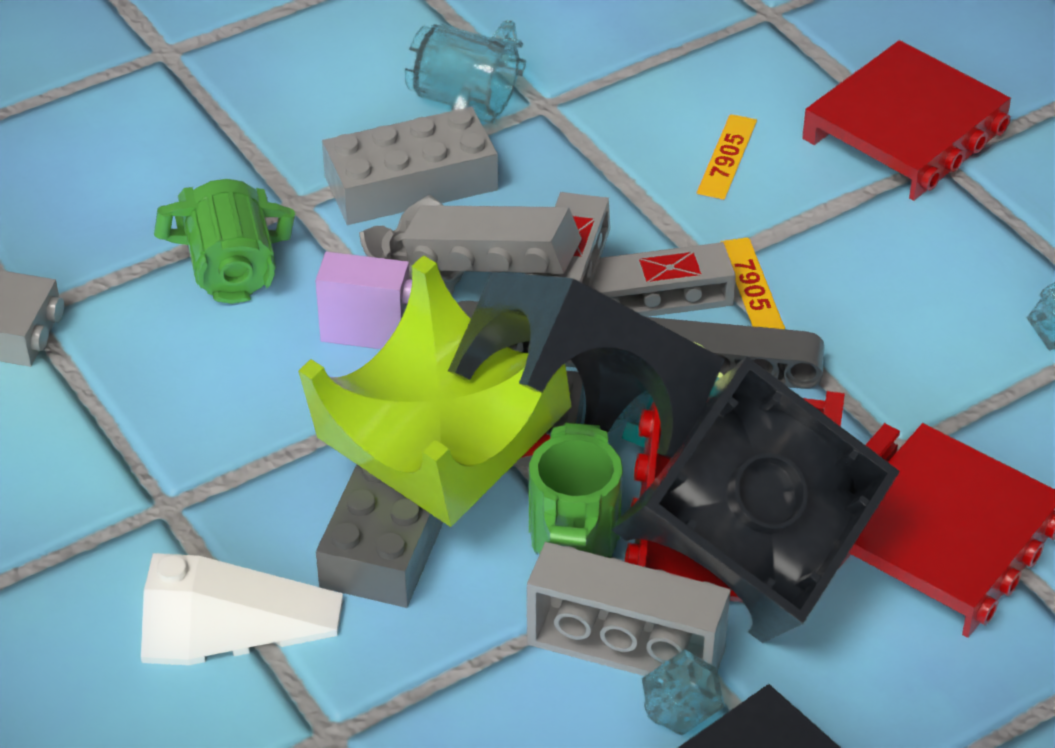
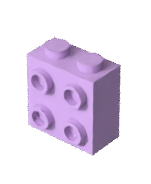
(361, 298)

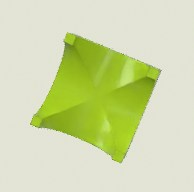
(424, 427)

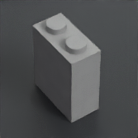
(26, 315)

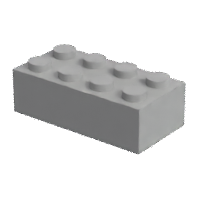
(403, 162)
(622, 611)

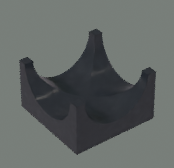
(608, 343)
(763, 497)

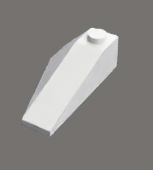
(217, 607)

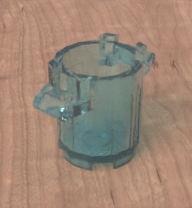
(466, 68)

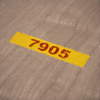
(726, 157)
(752, 284)

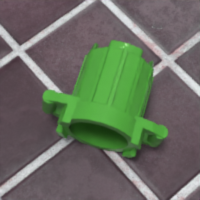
(226, 236)
(575, 490)

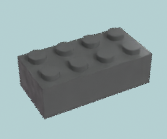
(375, 542)

